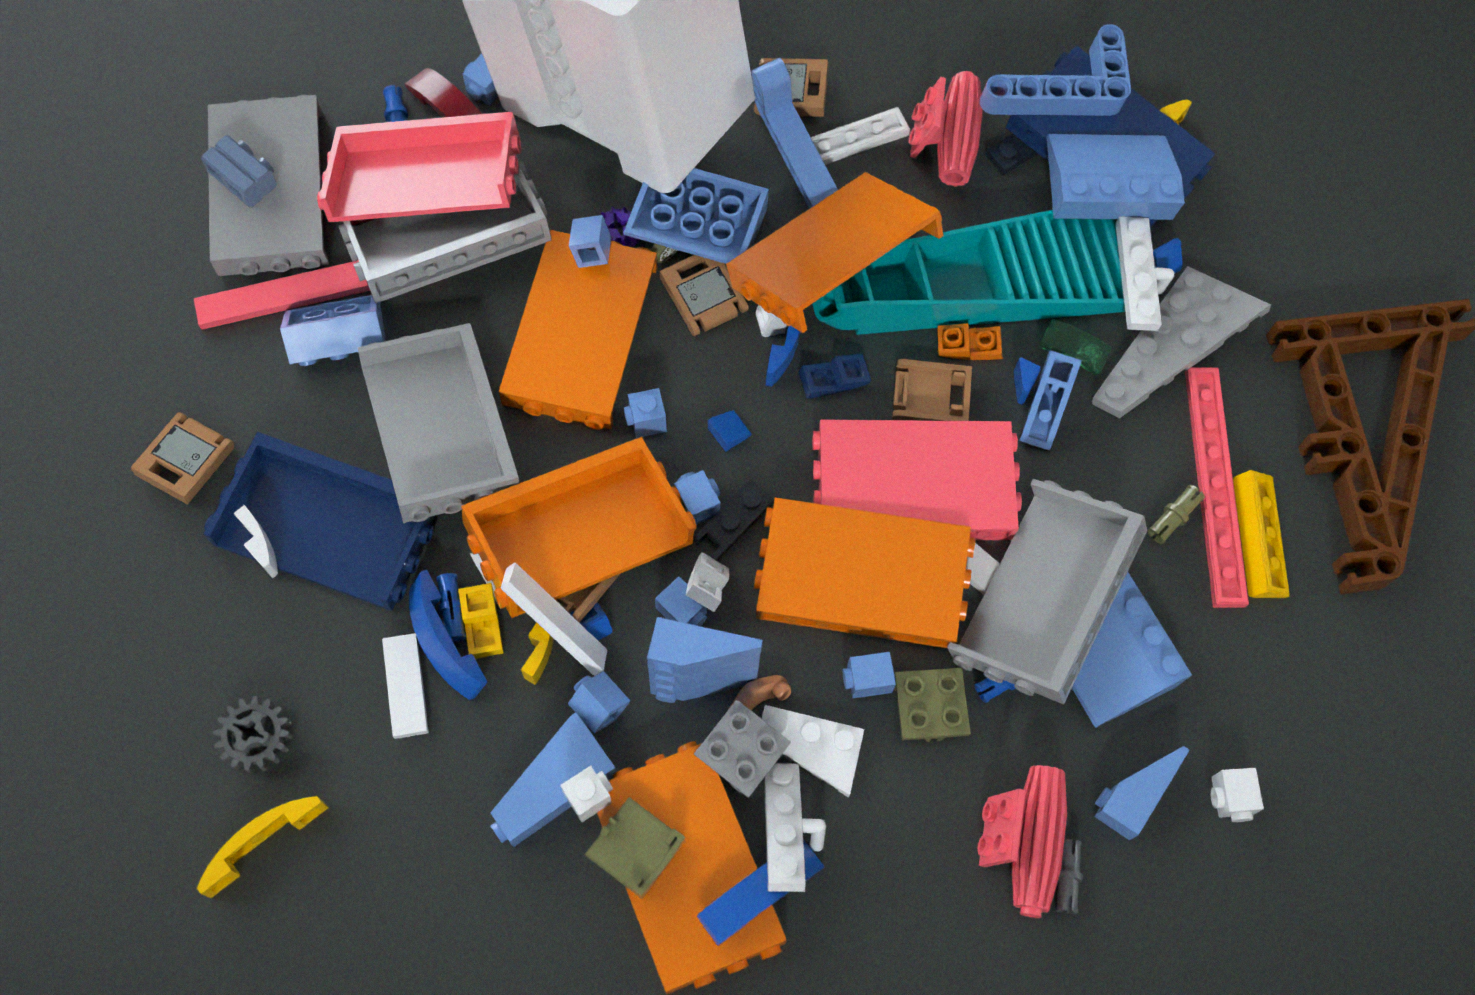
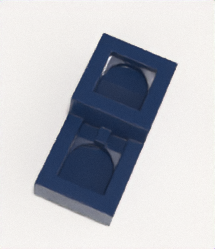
(838, 376)

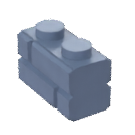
(239, 170)

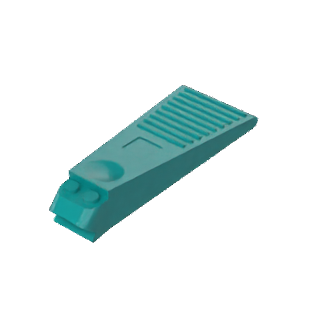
(984, 276)

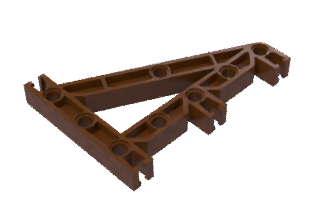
(1391, 496)

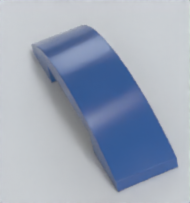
(781, 356)
(458, 671)
(748, 900)

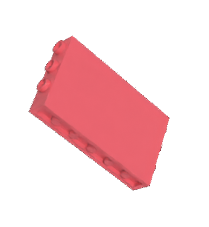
(421, 167)
(922, 471)

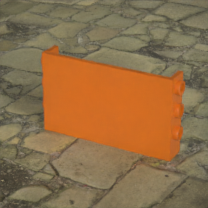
(829, 246)
(577, 333)
(579, 522)
(864, 572)
(710, 862)

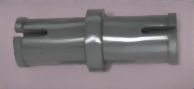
(1069, 878)

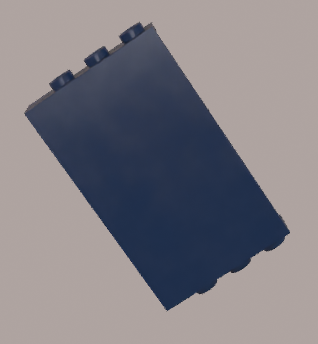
(1134, 118)
(322, 521)

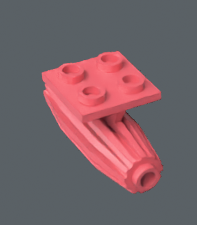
(950, 125)
(1030, 833)

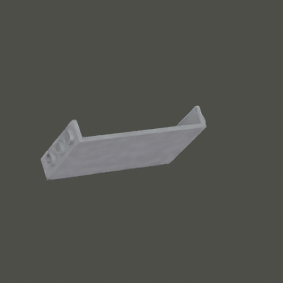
(287, 223)
(426, 248)
(437, 421)
(1051, 591)

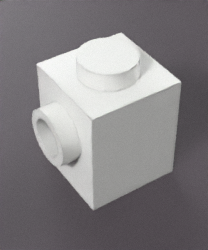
(587, 792)
(1236, 794)

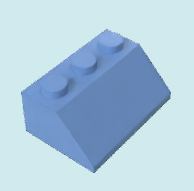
(331, 329)

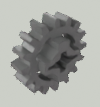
(247, 747)

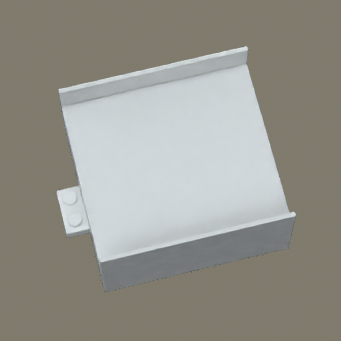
(627, 73)

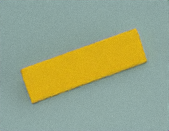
(1260, 535)

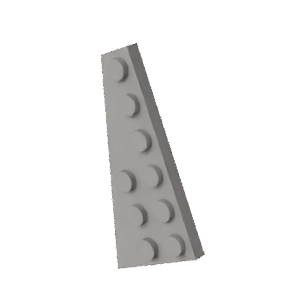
(1195, 322)

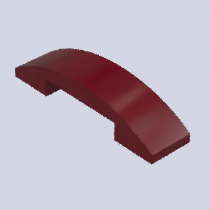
(440, 94)

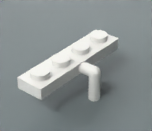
(1140, 274)
(786, 829)

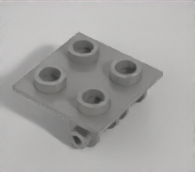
(742, 748)

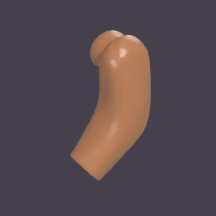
(763, 689)

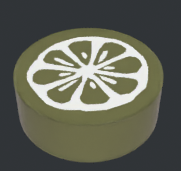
(663, 253)

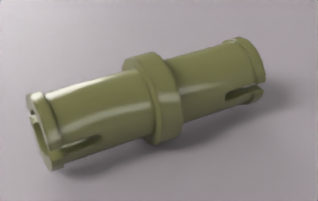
(1176, 514)

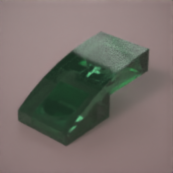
(1077, 344)

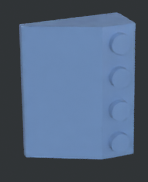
(1113, 177)
(701, 216)
(1128, 659)
(698, 661)

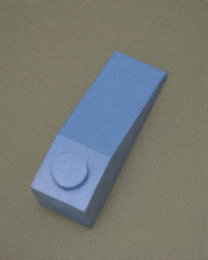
(1050, 399)
(1134, 798)

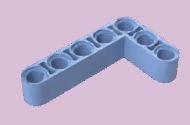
(1103, 90)
(796, 147)

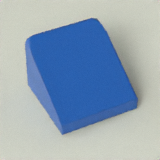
(1169, 255)
(1025, 377)
(728, 429)
(596, 622)

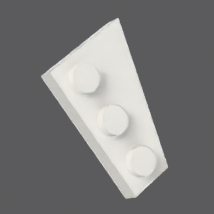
(819, 745)

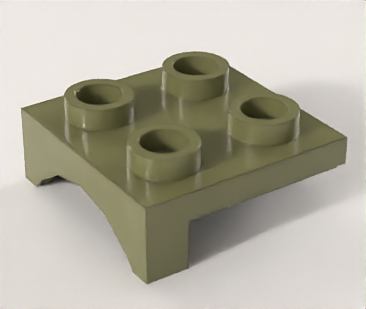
(932, 704)
(635, 847)

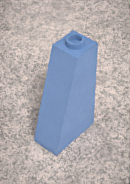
(537, 793)

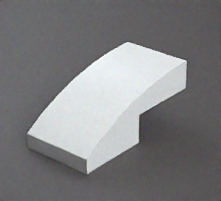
(259, 544)
(707, 582)

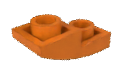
(960, 342)

